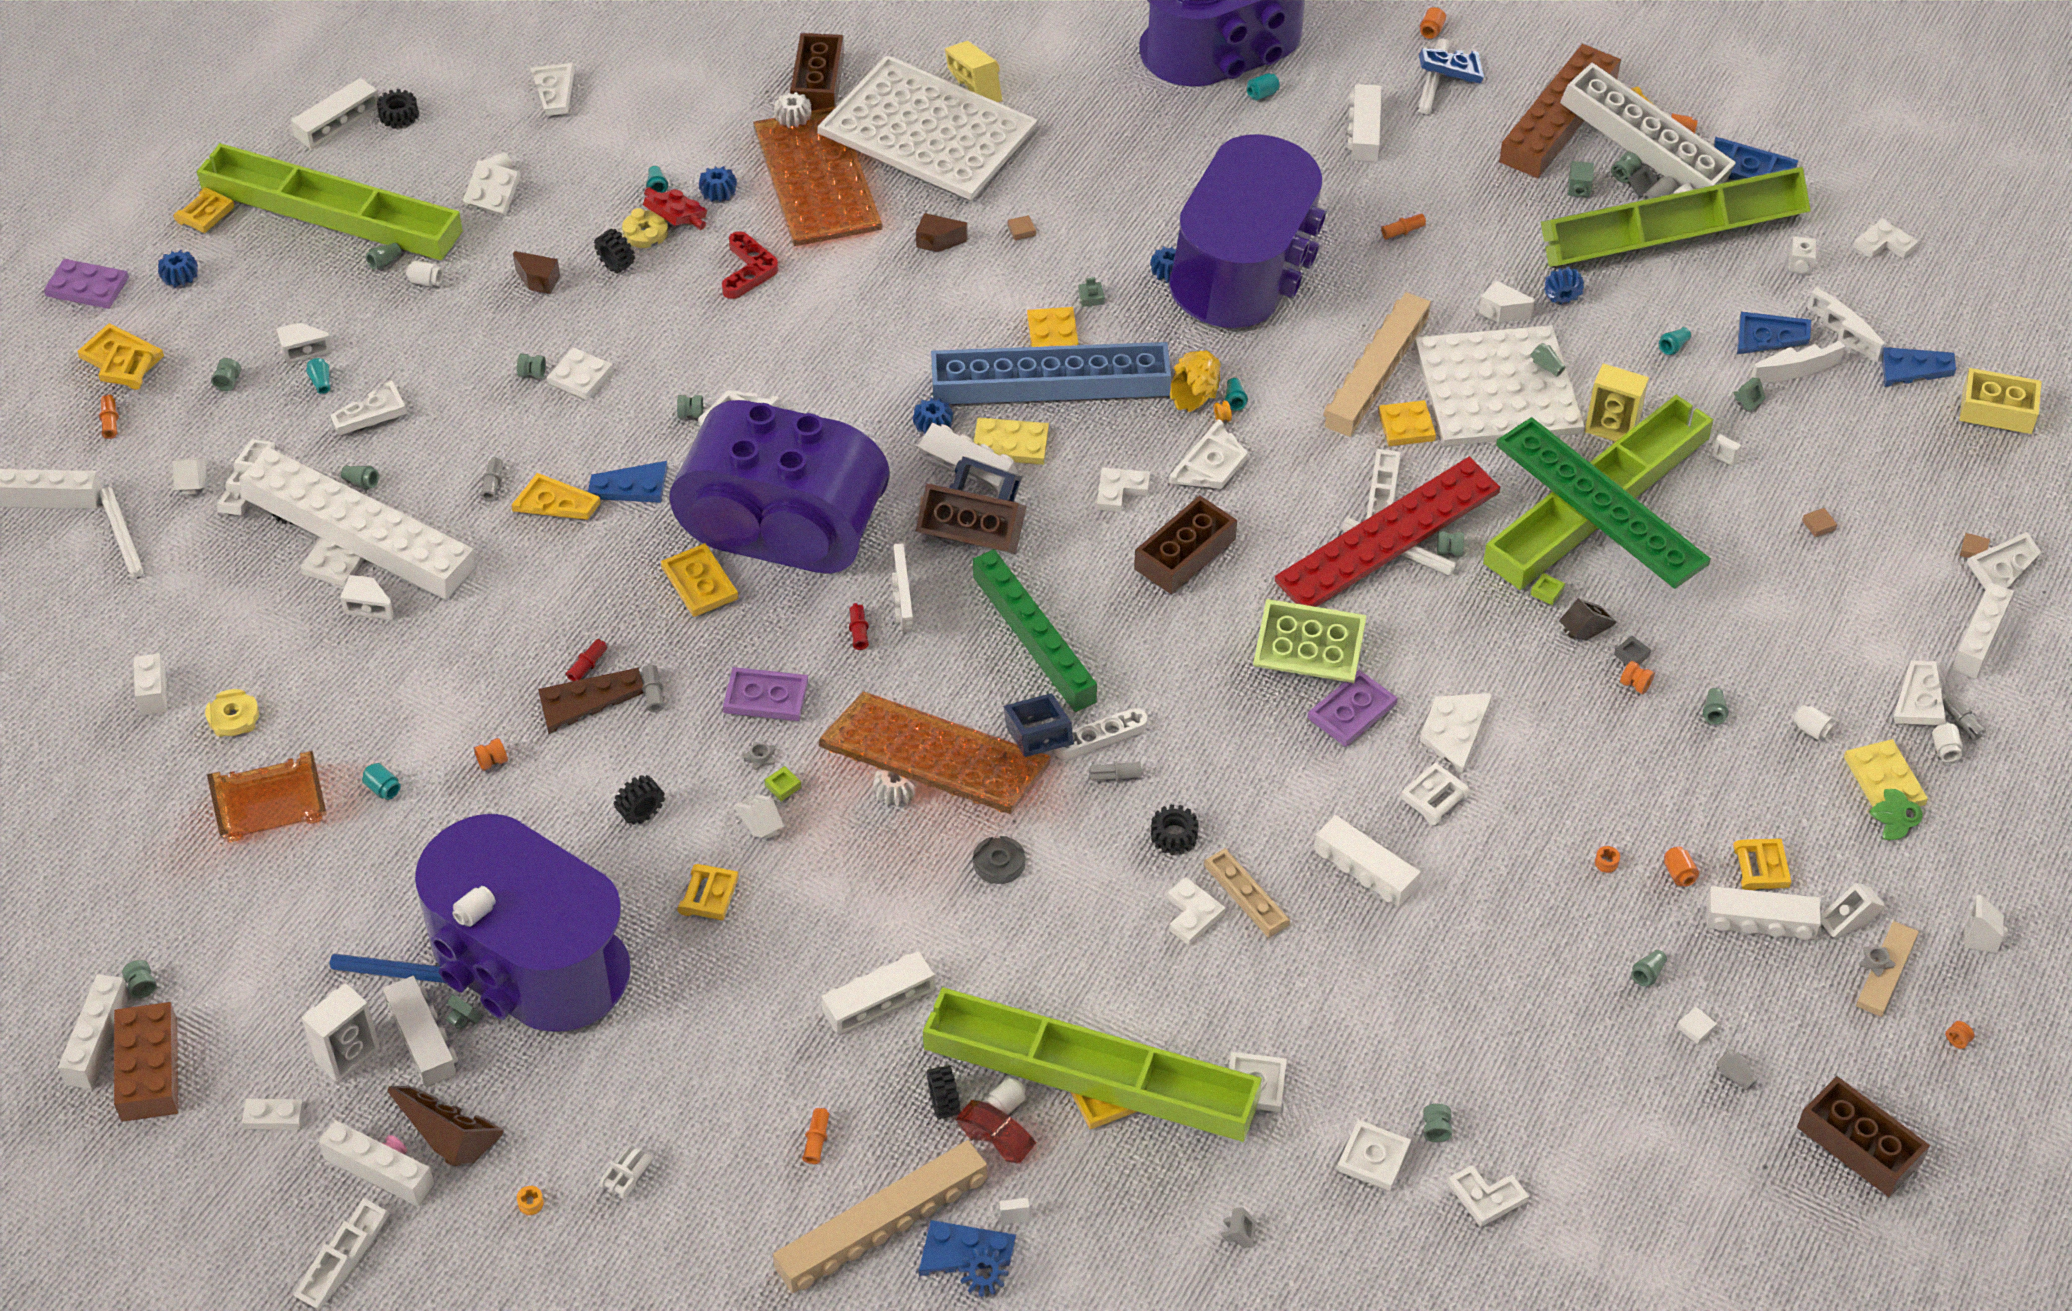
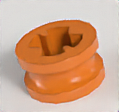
(1603, 865)
(1960, 1034)

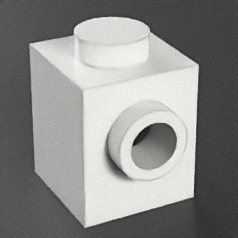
(1802, 255)

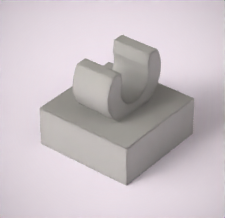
(1241, 1227)

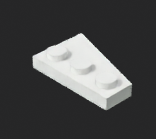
(554, 87)
(375, 409)
(2004, 562)
(1921, 696)

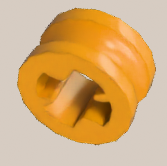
(1222, 411)
(538, 1202)

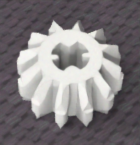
(792, 110)
(893, 787)

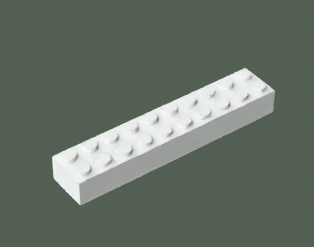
(357, 523)

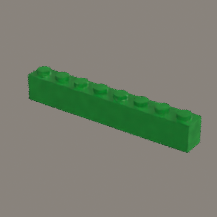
(1035, 631)

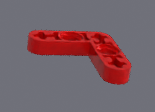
(736, 284)

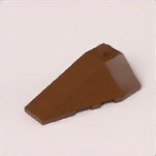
(444, 1127)

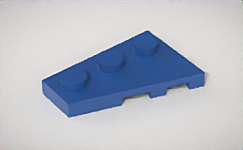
(1453, 64)
(1770, 332)

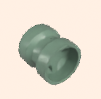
(1628, 164)
(531, 366)
(226, 374)
(684, 406)
(1456, 543)
(136, 975)
(1437, 1122)

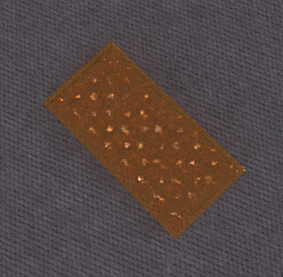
(816, 181)
(934, 752)

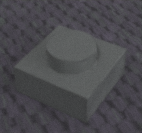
(1642, 180)
(1632, 650)

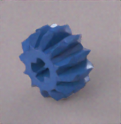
(717, 184)
(1162, 263)
(177, 268)
(1564, 285)
(932, 412)
(979, 1280)

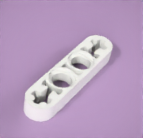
(1102, 737)

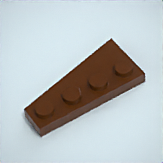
(577, 698)

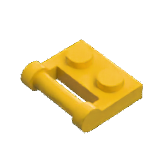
(204, 210)
(121, 361)
(1770, 861)
(716, 893)

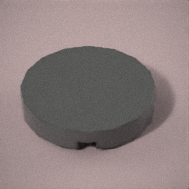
(999, 860)

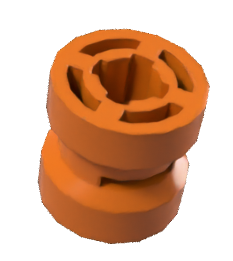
(1637, 677)
(490, 754)

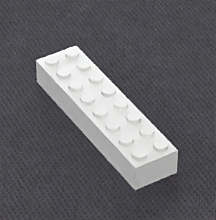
(1645, 130)

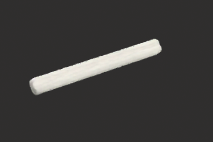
(1431, 83)
(121, 532)
(1417, 553)

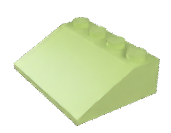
(1310, 640)

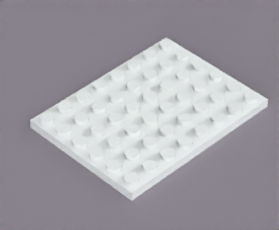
(928, 127)

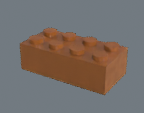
(145, 1061)

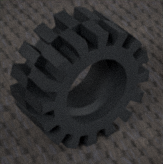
(397, 117)
(614, 250)
(639, 799)
(1176, 817)
(943, 1092)

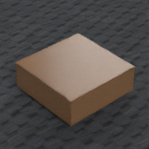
(1021, 227)
(1819, 522)
(1973, 545)

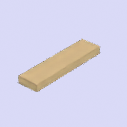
(1246, 893)
(1879, 989)

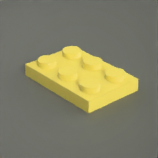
(1017, 439)
(1882, 768)

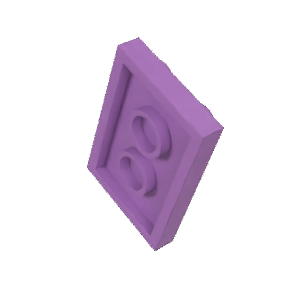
(86, 283)
(765, 694)
(1352, 708)

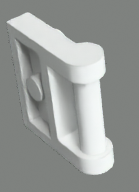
(1429, 787)

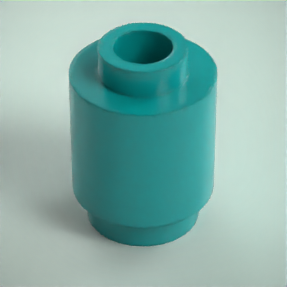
(1262, 86)
(381, 781)

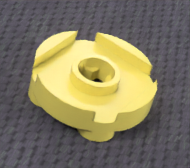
(655, 229)
(231, 725)

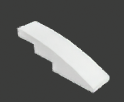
(1851, 328)
(1792, 364)
(1383, 481)
(232, 501)
(342, 1254)

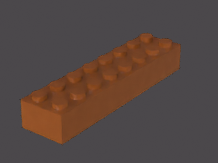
(1547, 122)

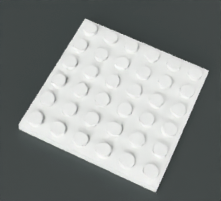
(1490, 385)

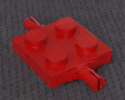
(675, 207)

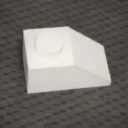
(1506, 303)
(302, 342)
(189, 474)
(365, 598)
(760, 816)
(1851, 910)
(1984, 927)

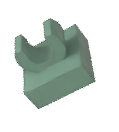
(1091, 293)
(1750, 394)
(461, 1013)

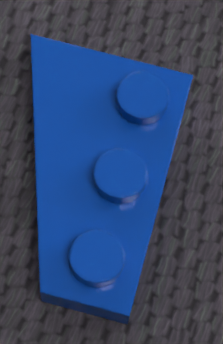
(1914, 364)
(634, 483)
(950, 1242)

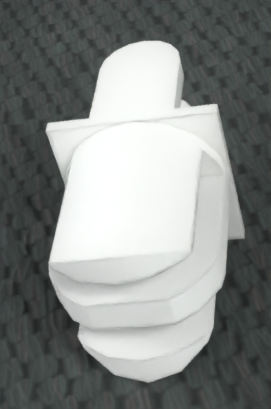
(626, 1170)

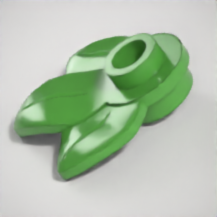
(1893, 814)

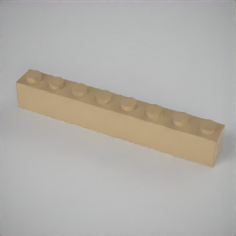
(1377, 364)
(880, 1217)

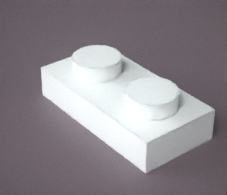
(273, 1114)

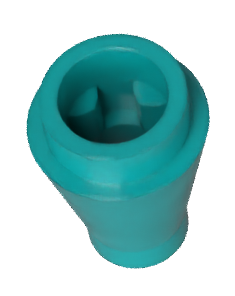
(656, 179)
(1673, 341)
(318, 373)
(1235, 394)

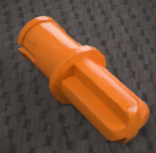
(1403, 226)
(108, 417)
(816, 1136)

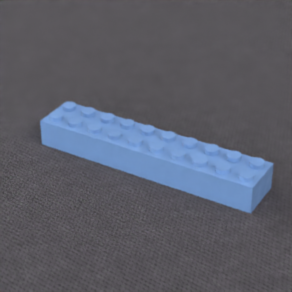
(1051, 373)

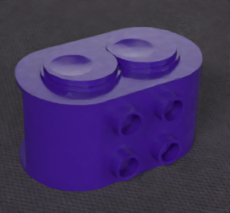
(1218, 39)
(1247, 231)
(779, 486)
(547, 941)

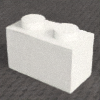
(150, 684)

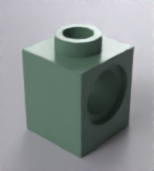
(1580, 179)

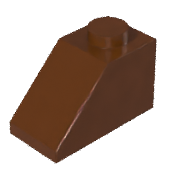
(940, 233)
(537, 271)

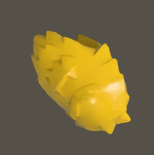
(1195, 380)

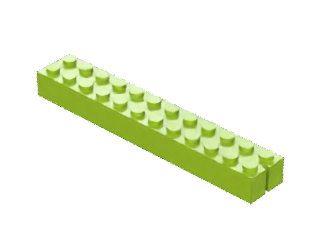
(331, 201)
(1675, 216)
(1631, 462)
(1092, 1064)

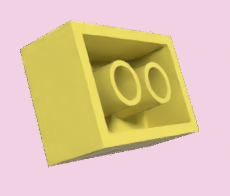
(2000, 400)
(1615, 402)

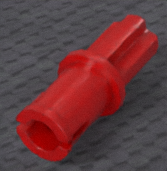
(858, 627)
(586, 660)

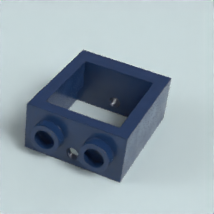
(1010, 484)
(1032, 739)

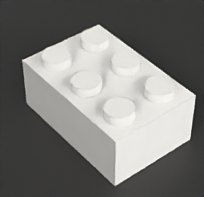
(341, 1032)

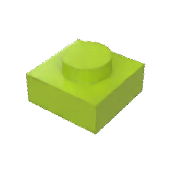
(1547, 589)
(783, 783)

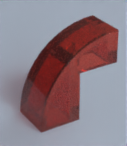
(990, 1124)

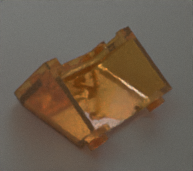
(267, 797)

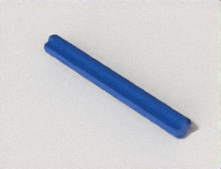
(385, 967)

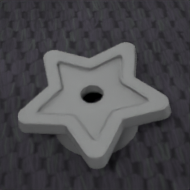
(760, 748)
(1876, 953)

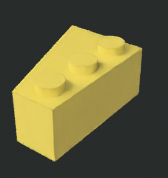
(974, 69)

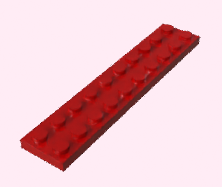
(1387, 534)

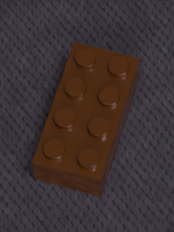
(818, 69)
(971, 518)
(1185, 544)
(1863, 1136)

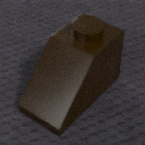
(1585, 620)

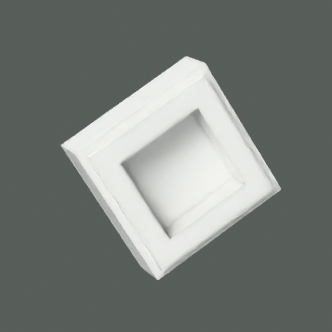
(1726, 450)
(1696, 1025)
(1014, 1211)

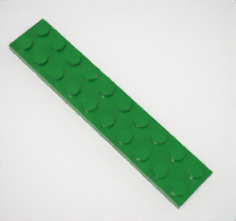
(1603, 502)

